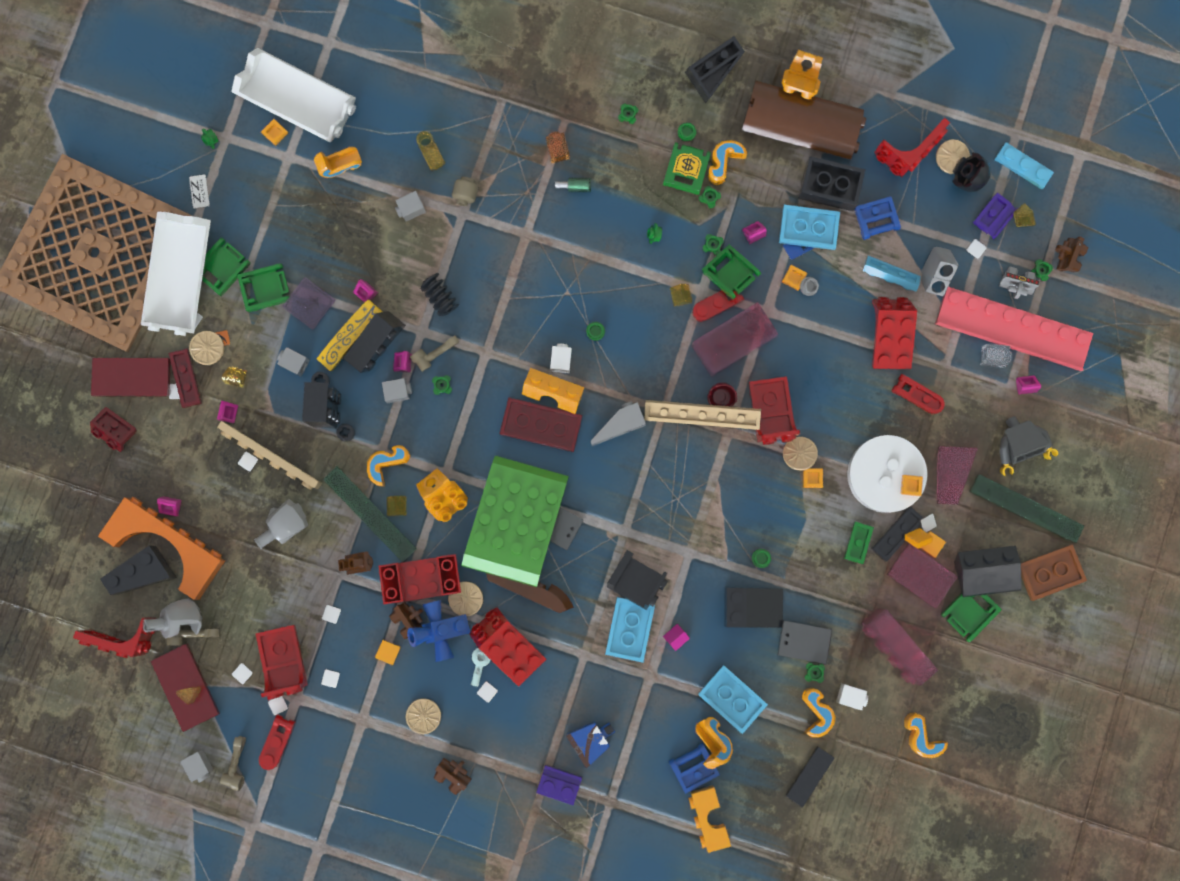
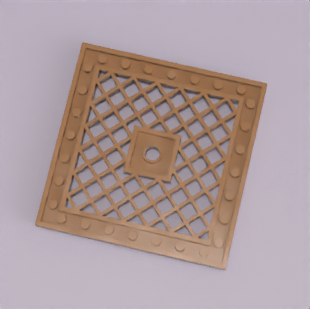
(34, 231)

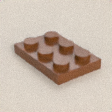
(1052, 572)

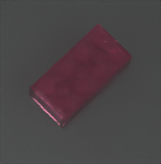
(734, 339)
(899, 647)

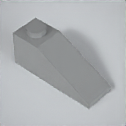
(624, 421)

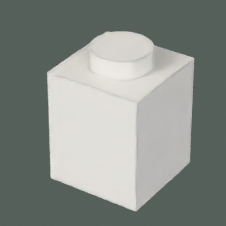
(561, 358)
(852, 697)

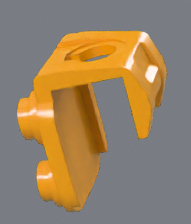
(804, 81)
(442, 499)

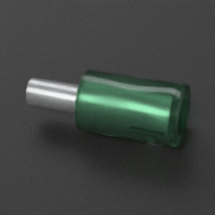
(575, 184)

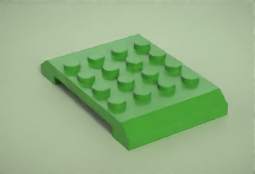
(515, 521)

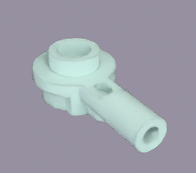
(480, 660)

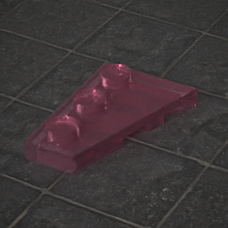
(952, 472)

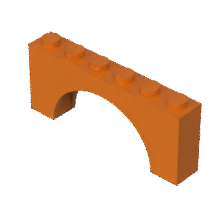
(198, 562)

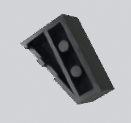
(714, 67)
(374, 341)
(139, 571)

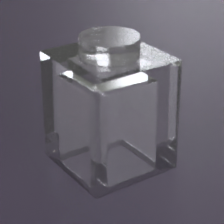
(996, 355)

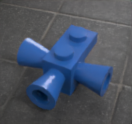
(438, 630)

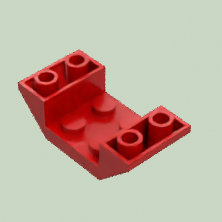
(419, 579)

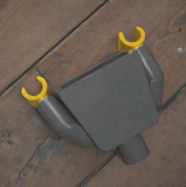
(1022, 443)

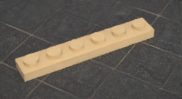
(702, 414)
(275, 460)

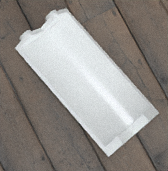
(294, 95)
(175, 273)

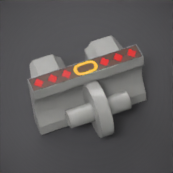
(1019, 284)

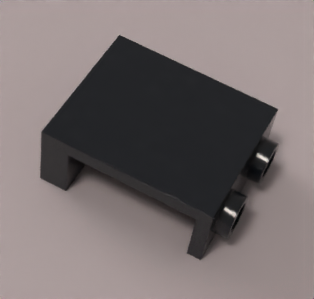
(636, 581)

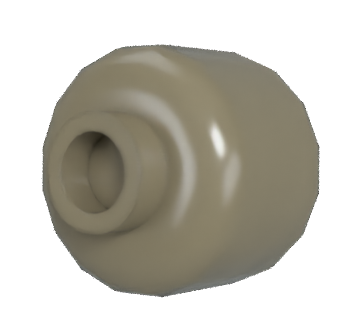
(465, 191)

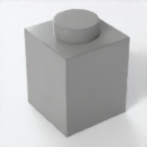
(409, 206)
(293, 361)
(396, 390)
(197, 766)

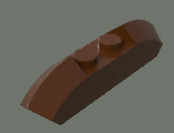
(553, 598)

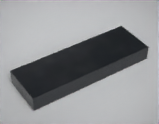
(895, 536)
(809, 776)

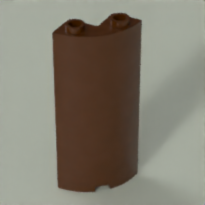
(803, 121)

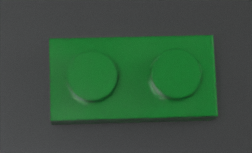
(858, 542)

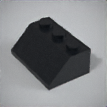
(988, 571)

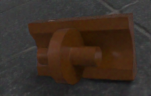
(1069, 252)
(356, 563)
(408, 616)
(454, 773)

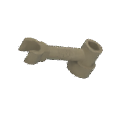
(422, 360)
(177, 640)
(233, 779)

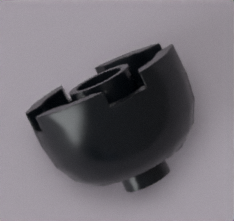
(972, 173)

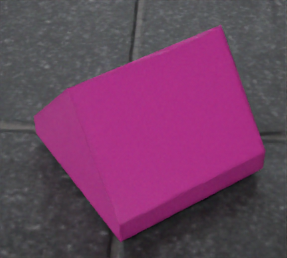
(754, 232)
(364, 291)
(402, 362)
(1027, 385)
(227, 412)
(169, 506)
(676, 637)

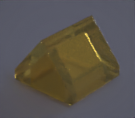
(1024, 216)
(681, 294)
(234, 376)
(396, 506)
(189, 694)

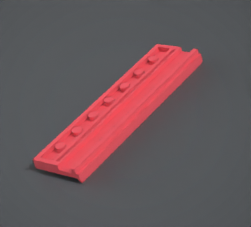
(1014, 328)

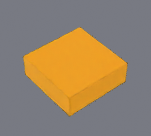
(274, 132)
(794, 277)
(813, 478)
(911, 485)
(918, 538)
(935, 547)
(387, 652)

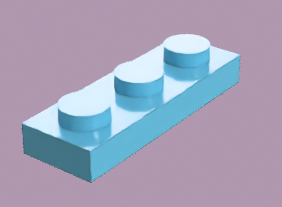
(1024, 165)
(892, 273)

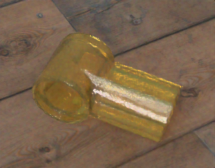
(430, 152)

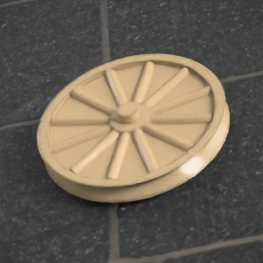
(950, 154)
(206, 347)
(800, 453)
(467, 601)
(423, 716)

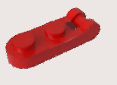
(714, 305)
(919, 395)
(276, 743)

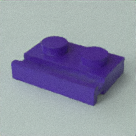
(995, 215)
(559, 785)

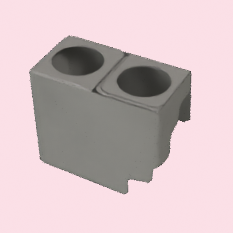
(938, 258)

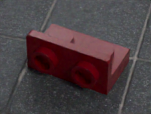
(112, 429)

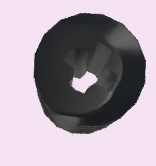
(438, 296)

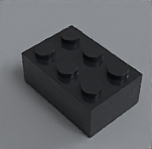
(831, 184)
(321, 405)

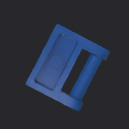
(874, 212)
(696, 774)

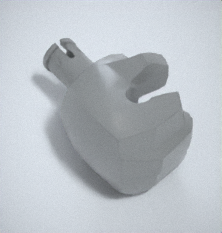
(283, 523)
(174, 615)

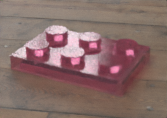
(922, 575)

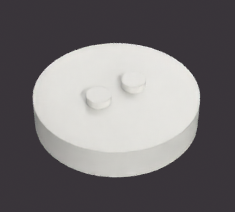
(878, 469)

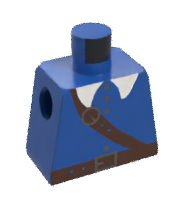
(590, 741)

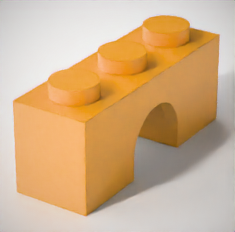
(564, 392)
(714, 836)

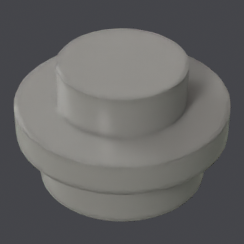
(809, 286)

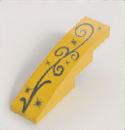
(347, 335)

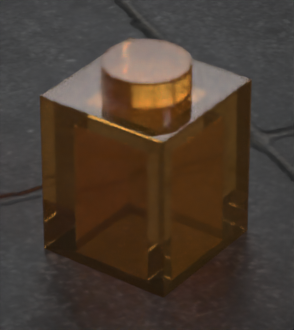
(557, 147)

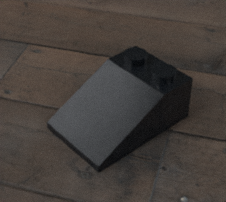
(753, 608)

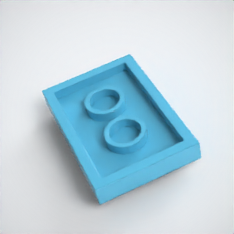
(809, 227)
(629, 630)
(732, 699)

